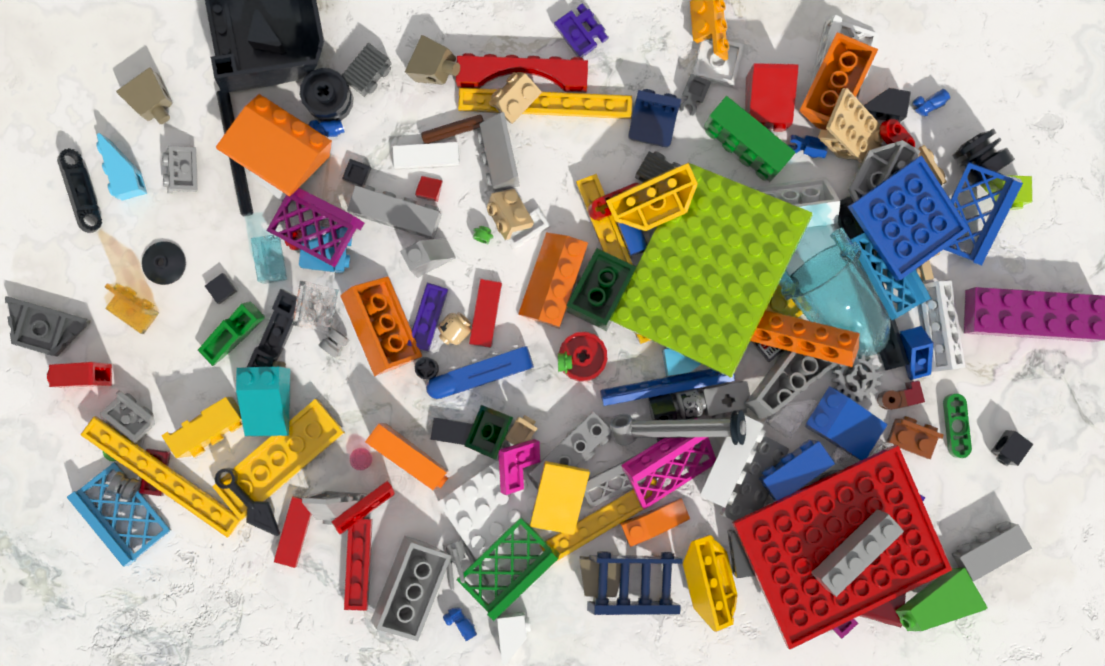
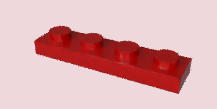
(358, 565)

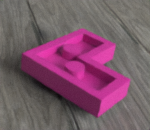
(512, 462)

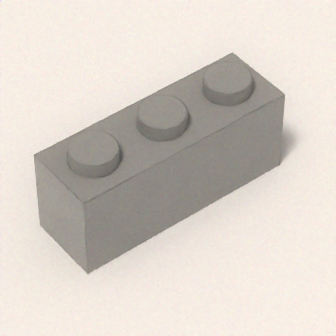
(992, 550)

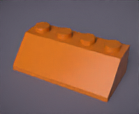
(842, 67)
(553, 279)
(380, 325)

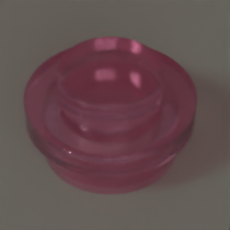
(360, 459)

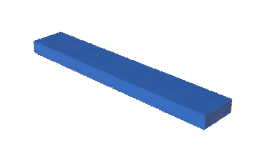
(663, 386)

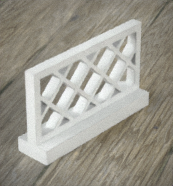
(831, 27)

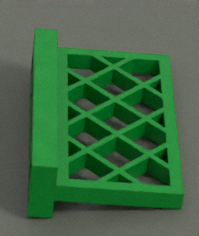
(522, 581)

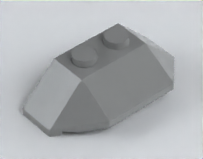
(880, 165)

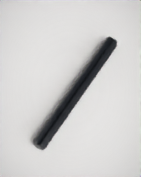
(238, 170)

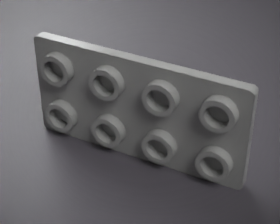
(751, 493)

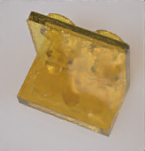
(131, 309)

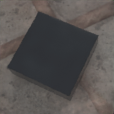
(356, 173)
(220, 288)

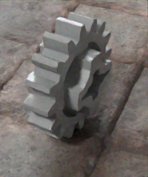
(857, 386)

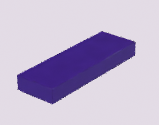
(428, 316)

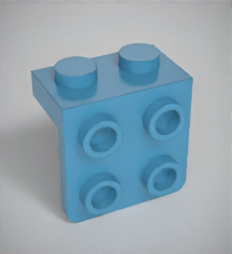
(308, 261)

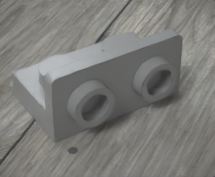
(181, 169)

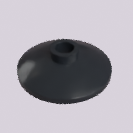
(173, 265)

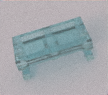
(268, 259)

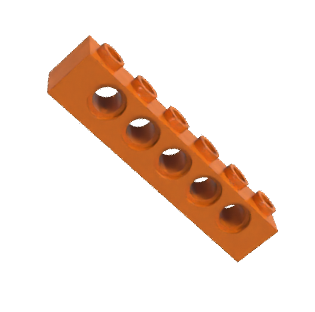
(807, 338)

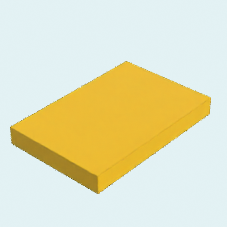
(559, 497)

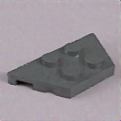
(42, 327)

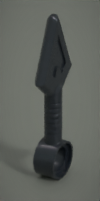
(258, 512)

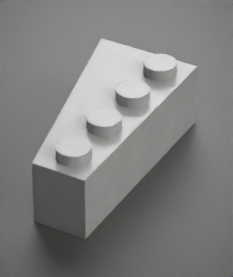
(786, 380)

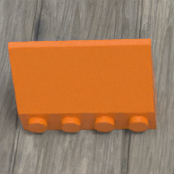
(275, 145)

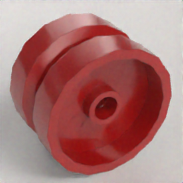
(594, 350)

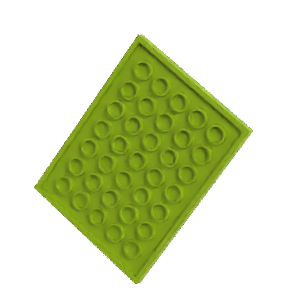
(712, 271)

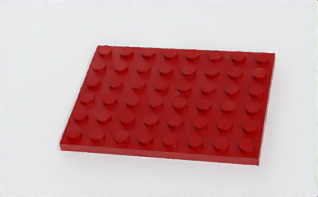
(805, 527)

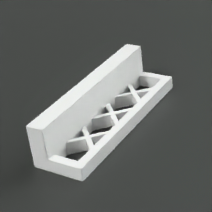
(941, 325)

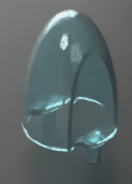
(839, 294)

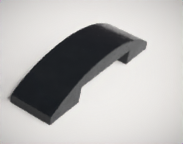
(276, 332)

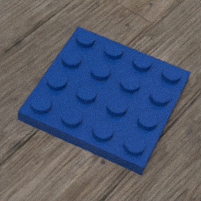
(908, 218)

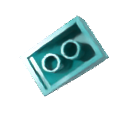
(264, 400)

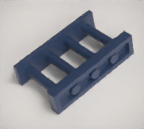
(644, 605)

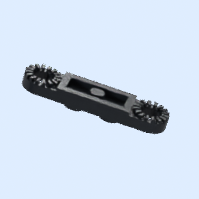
(79, 190)

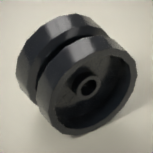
(315, 90)

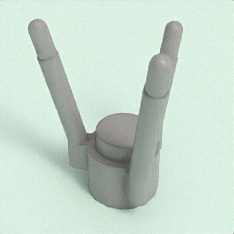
(457, 551)

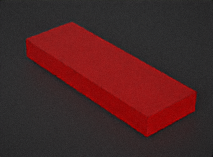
(485, 313)
(363, 507)
(293, 534)

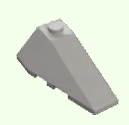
(330, 504)

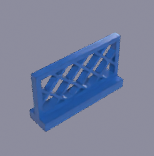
(996, 215)

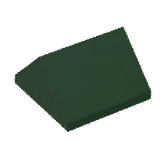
(488, 432)

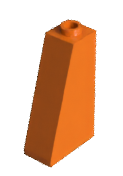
(407, 456)

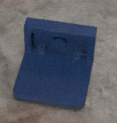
(654, 118)

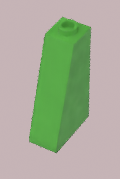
(942, 601)

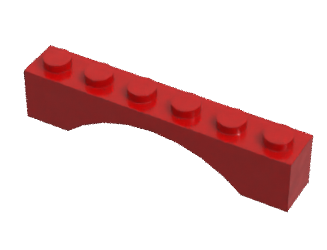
(479, 70)

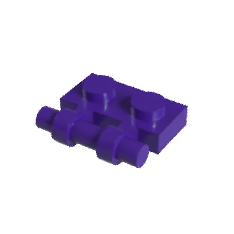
(575, 33)

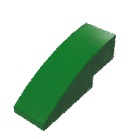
(231, 332)

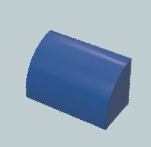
(633, 239)

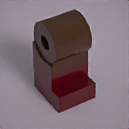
(898, 399)

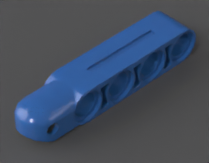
(480, 373)

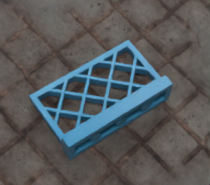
(910, 289)
(104, 529)

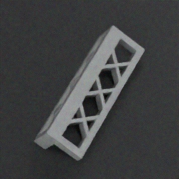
(605, 476)

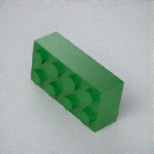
(748, 139)

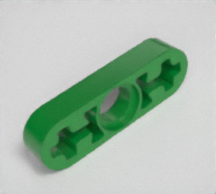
(965, 432)

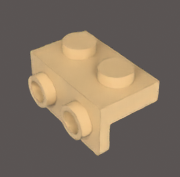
(515, 96)
(508, 213)

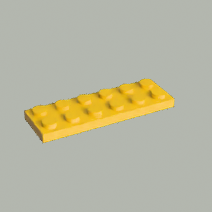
(282, 457)

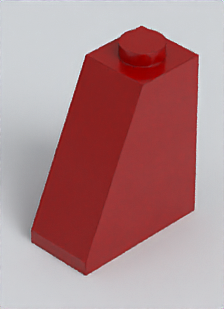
(80, 374)

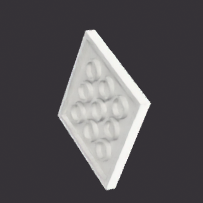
(484, 514)

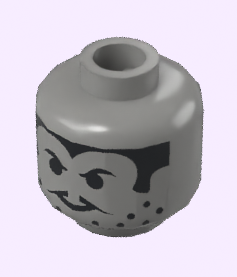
(690, 404)

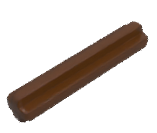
(452, 129)

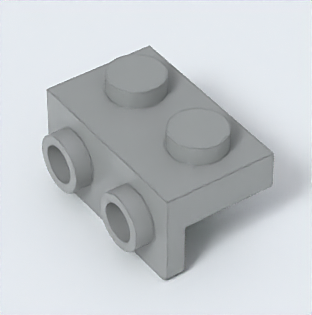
(128, 417)

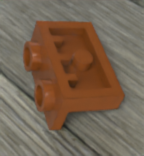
(914, 437)

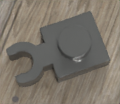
(695, 91)

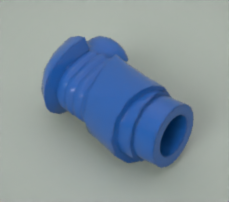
(932, 103)
(328, 128)
(464, 625)

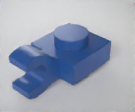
(810, 145)

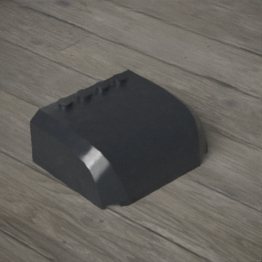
(243, 67)

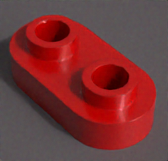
(893, 131)

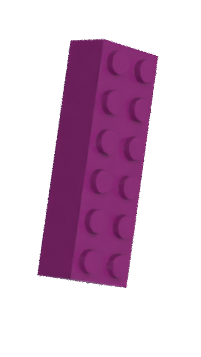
(1034, 314)

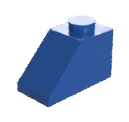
(918, 351)

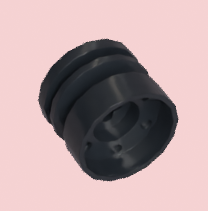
(982, 153)

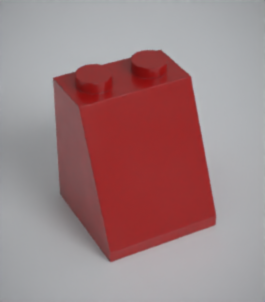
(772, 94)

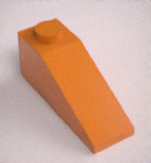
(654, 522)

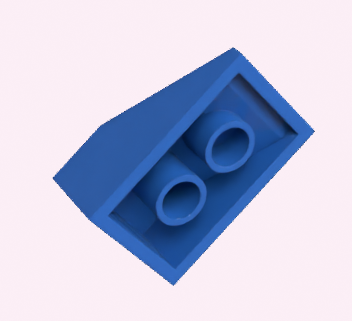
(846, 424)

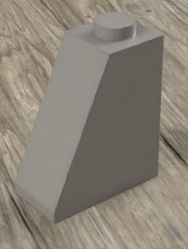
(427, 255)

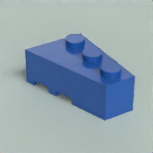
(796, 469)

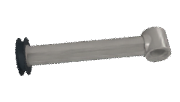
(628, 430)

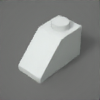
(512, 633)

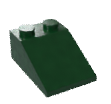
(600, 289)

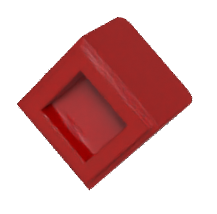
(429, 188)

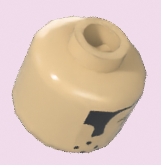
(454, 328)

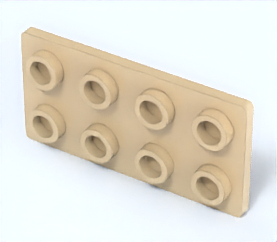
(851, 129)

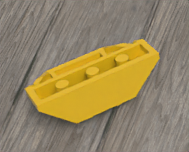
(655, 199)
(711, 582)

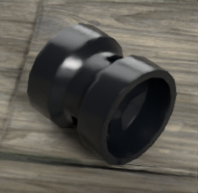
(426, 365)

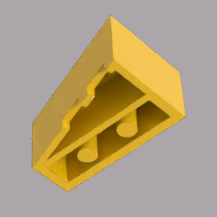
(204, 429)

